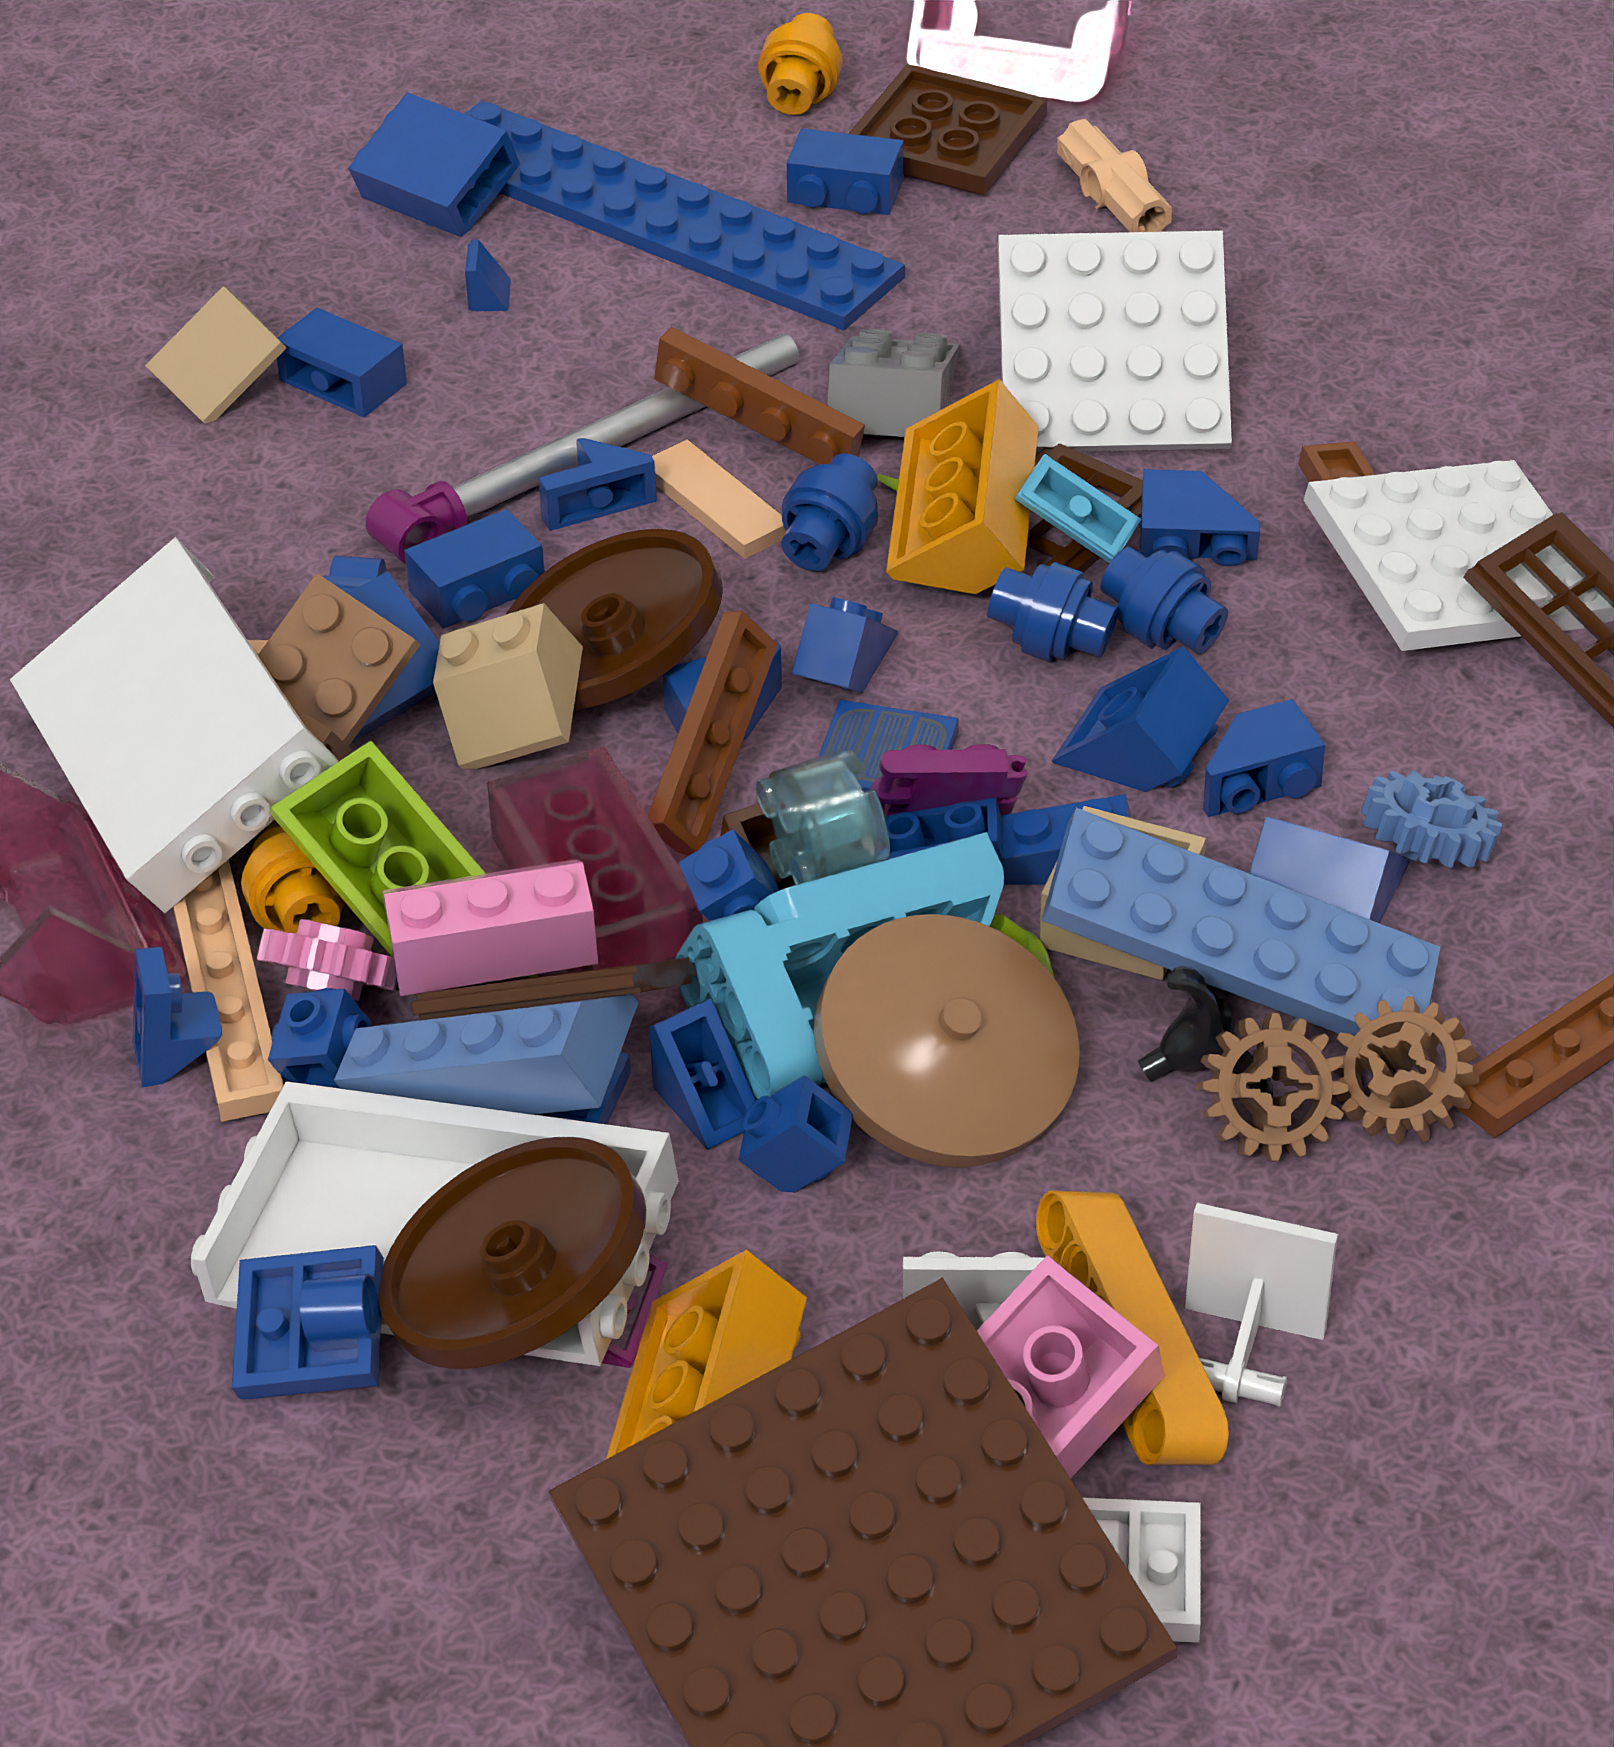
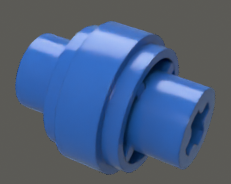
(829, 512)
(1164, 599)
(1052, 612)

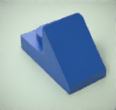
(601, 485)
(168, 1024)

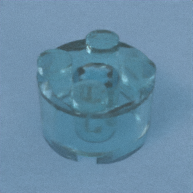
(823, 818)

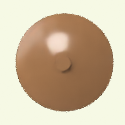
(946, 1040)

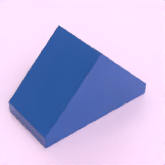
(700, 1073)

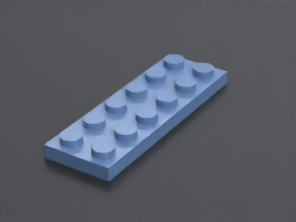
(1232, 927)

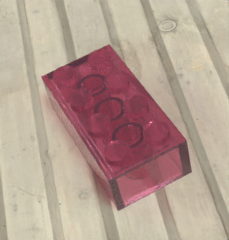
(591, 815)

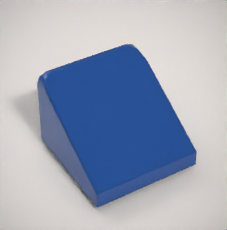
(485, 280)

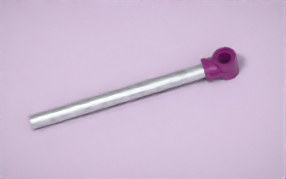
(405, 521)

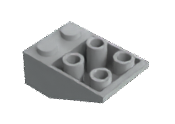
(892, 380)

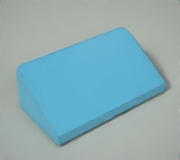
(1077, 508)

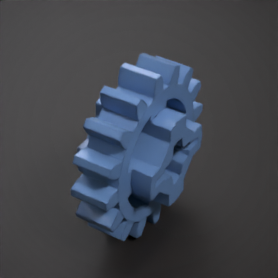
(1431, 818)

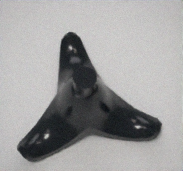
(1195, 1031)

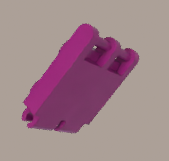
(934, 778)

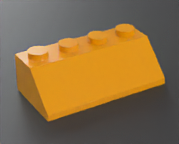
(958, 493)
(707, 1344)

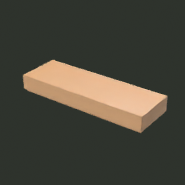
(717, 499)

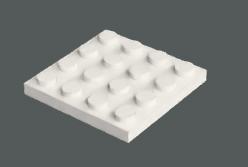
(1117, 338)
(1420, 533)

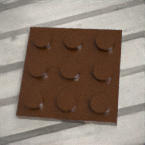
(953, 126)

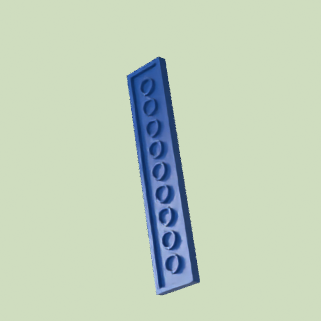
(692, 223)

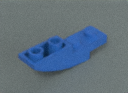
(1024, 841)

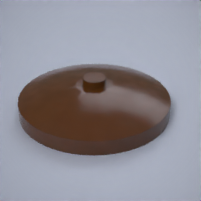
(631, 605)
(512, 1252)

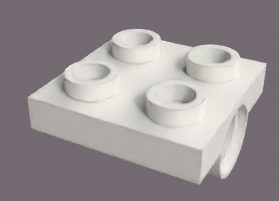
(1162, 1554)

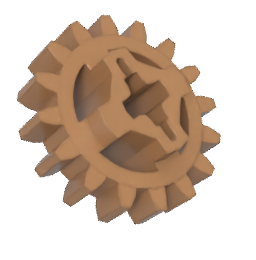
(1273, 1060)
(1407, 1098)

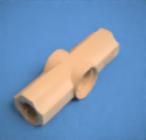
(1113, 178)

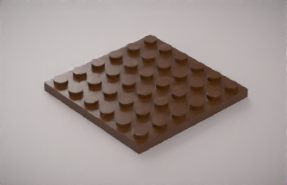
(864, 1553)

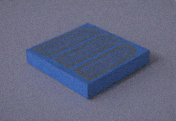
(877, 729)

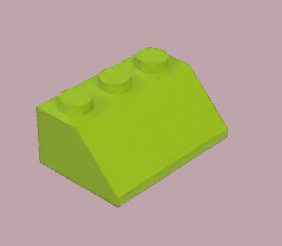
(370, 835)

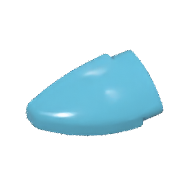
(774, 960)

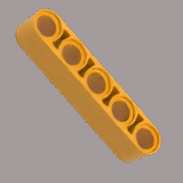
(1102, 1249)

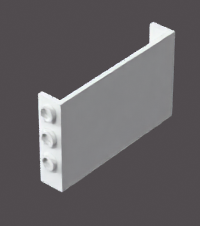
(168, 726)
(359, 1164)

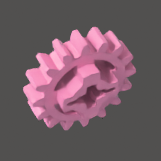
(328, 958)

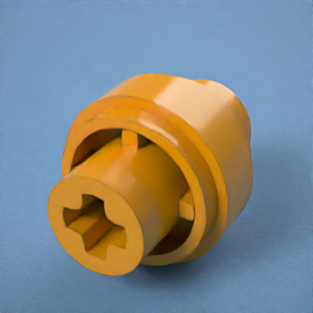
(800, 63)
(286, 886)

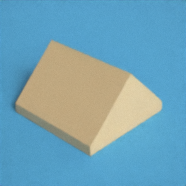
(216, 356)

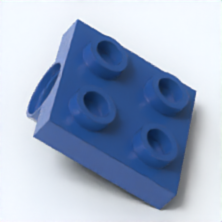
(308, 1323)

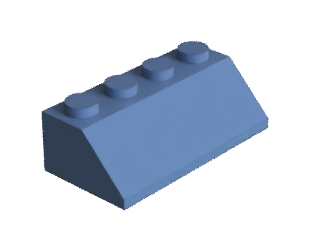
(496, 1060)

